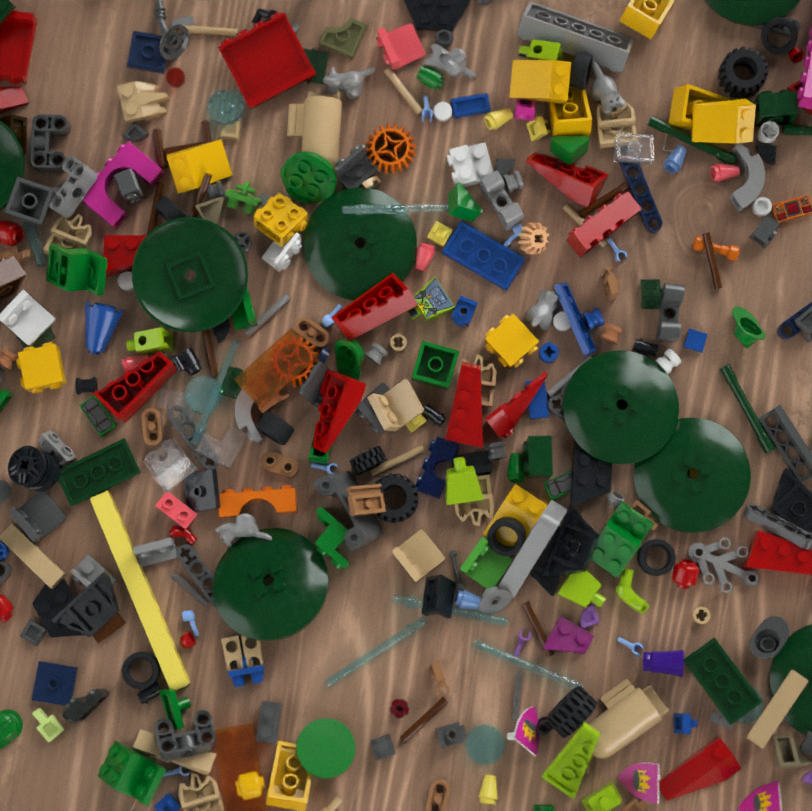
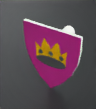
(526, 731)
(642, 781)
(763, 799)

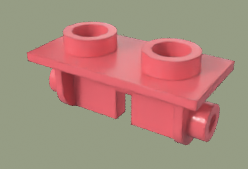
(176, 510)

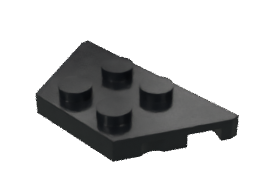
(436, 14)
(589, 477)
(793, 501)
(572, 546)
(536, 572)
(50, 603)
(91, 607)

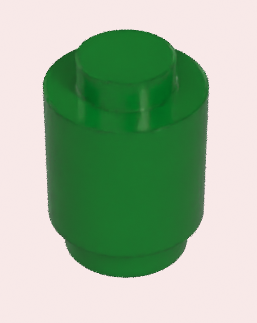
(430, 77)

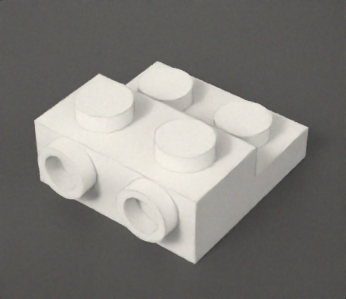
(469, 164)

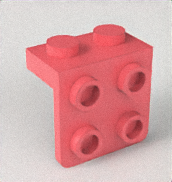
(400, 46)

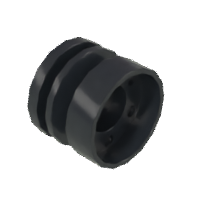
(33, 468)

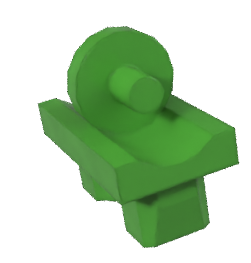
(250, 201)

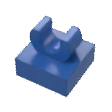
(683, 723)
(167, 803)

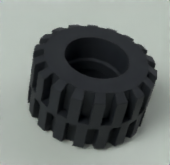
(743, 58)
(411, 494)
(571, 712)

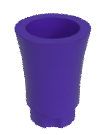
(664, 662)

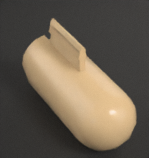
(318, 125)
(627, 717)

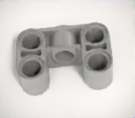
(74, 189)
(493, 190)

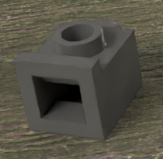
(765, 231)
(443, 732)
(383, 747)

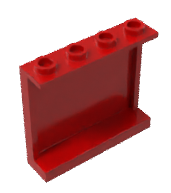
(16, 46)
(266, 60)

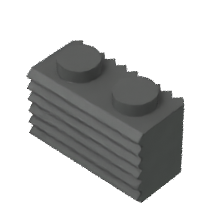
(129, 187)
(268, 722)

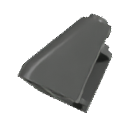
(367, 527)

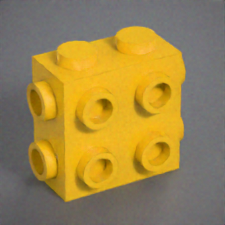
(280, 219)
(510, 341)
(41, 368)

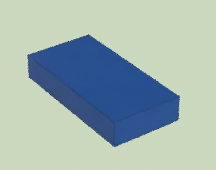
(470, 105)
(539, 407)

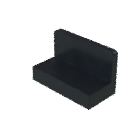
(478, 460)
(438, 596)

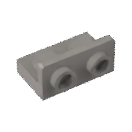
(156, 551)
(88, 571)

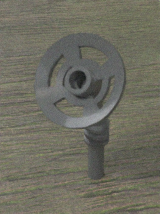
(170, 38)

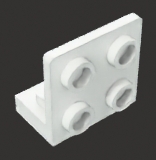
(280, 257)
(26, 318)

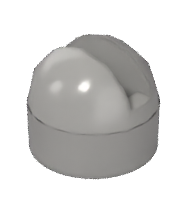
(615, 498)

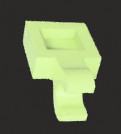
(48, 727)

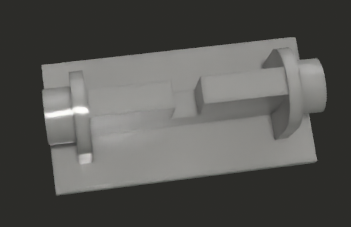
(51, 441)

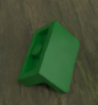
(244, 315)

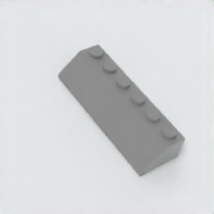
(576, 35)

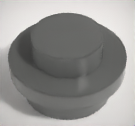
(444, 38)

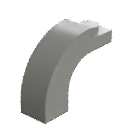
(754, 181)
(243, 414)

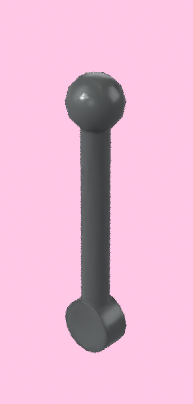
(453, 554)

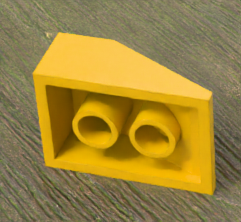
(646, 15)
(540, 80)
(683, 101)
(573, 116)
(723, 121)
(192, 163)
(520, 506)
(289, 780)

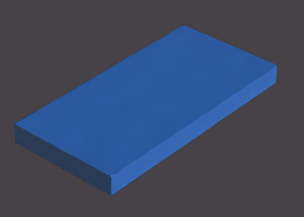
(483, 255)

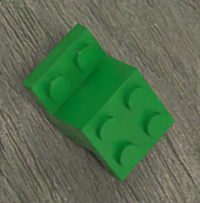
(76, 269)
(331, 539)
(620, 539)
(131, 772)

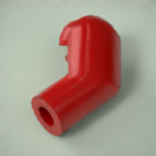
(179, 531)

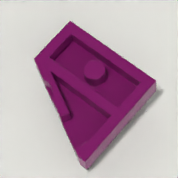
(568, 638)

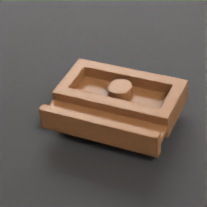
(610, 284)
(365, 500)

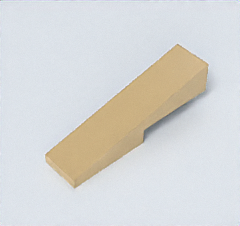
(32, 556)
(777, 709)
(200, 762)

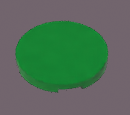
(308, 177)
(325, 748)

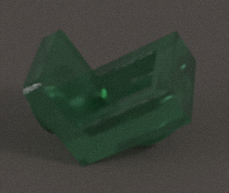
(650, 293)
(230, 387)

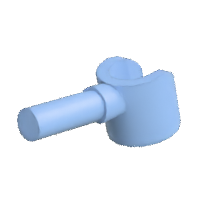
(426, 112)
(517, 229)
(616, 250)
(327, 320)
(324, 467)
(190, 616)
(633, 647)
(176, 771)

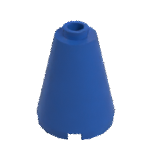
(100, 325)

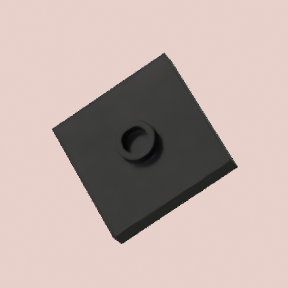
(202, 491)

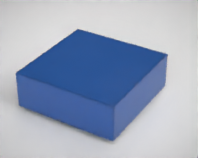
(695, 340)

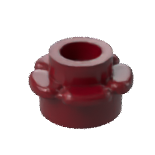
(399, 703)

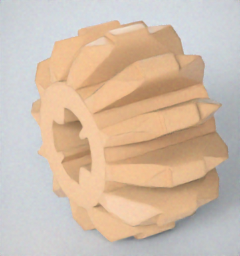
(533, 238)

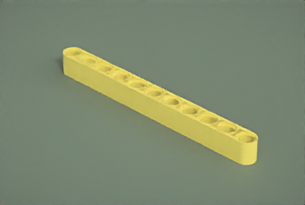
(140, 591)

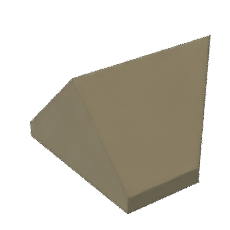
(212, 210)
(788, 753)

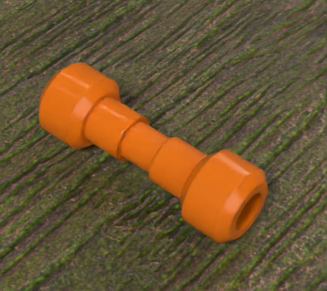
(730, 252)

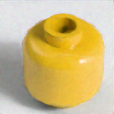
(250, 785)

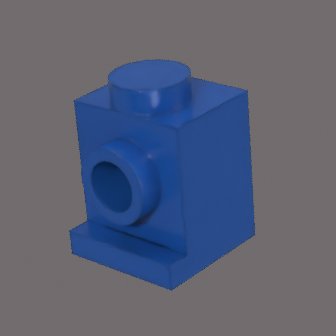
(463, 303)

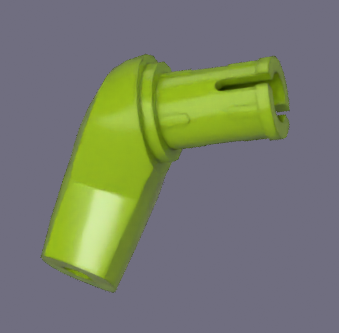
(628, 595)

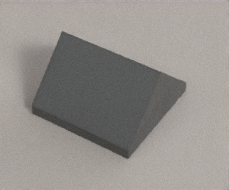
(29, 201)

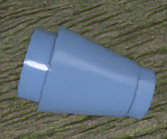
(675, 160)
(466, 600)

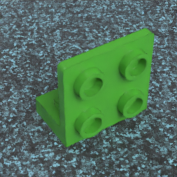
(485, 565)

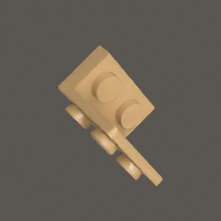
(396, 406)
(418, 555)

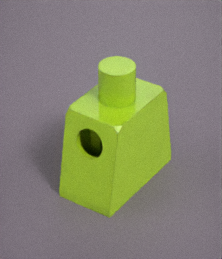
(151, 341)
(462, 483)
(581, 589)
(602, 798)

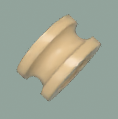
(404, 342)
(696, 611)

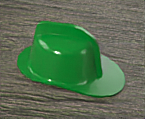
(746, 328)
(349, 357)
(10, 727)

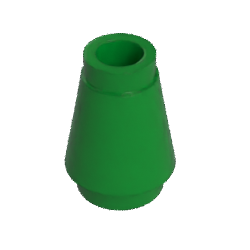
(515, 468)

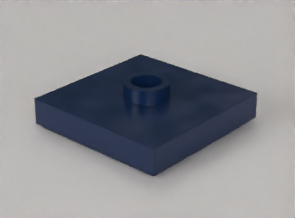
(145, 53)
(54, 683)

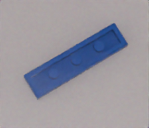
(575, 318)

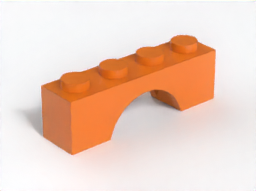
(282, 499)

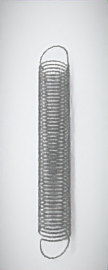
(181, 584)
(515, 694)

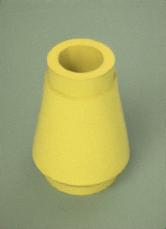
(498, 118)
(488, 790)

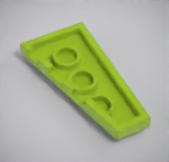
(571, 762)

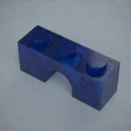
(441, 451)

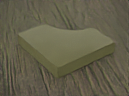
(344, 39)

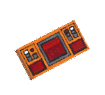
(792, 208)

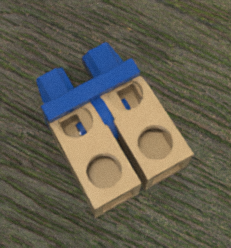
(243, 663)

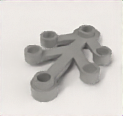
(720, 563)

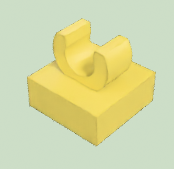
(537, 128)
(439, 234)
(416, 423)

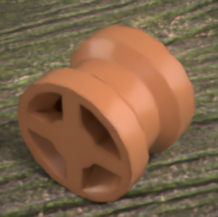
(610, 333)
(7, 358)

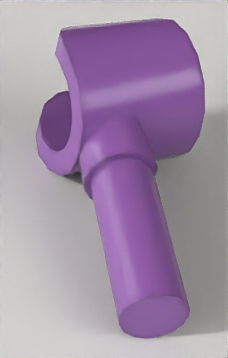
(521, 642)

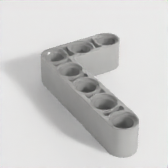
(532, 548)

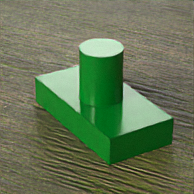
(173, 707)

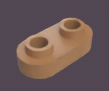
(312, 332)
(152, 427)
(279, 464)
(436, 797)

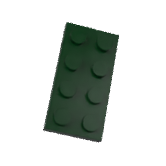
(98, 472)
(722, 681)

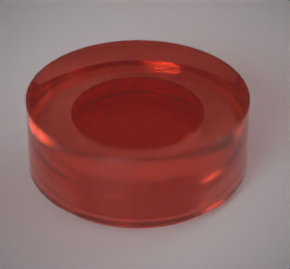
(175, 77)

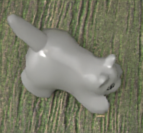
(451, 62)
(350, 82)
(605, 90)
(542, 311)
(243, 527)

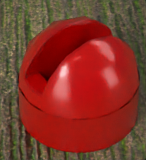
(799, 55)
(187, 640)

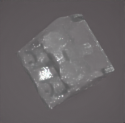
(169, 464)

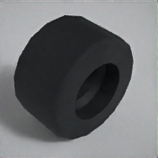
(275, 428)

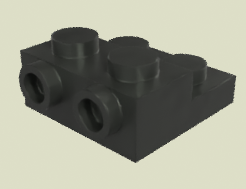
(81, 707)

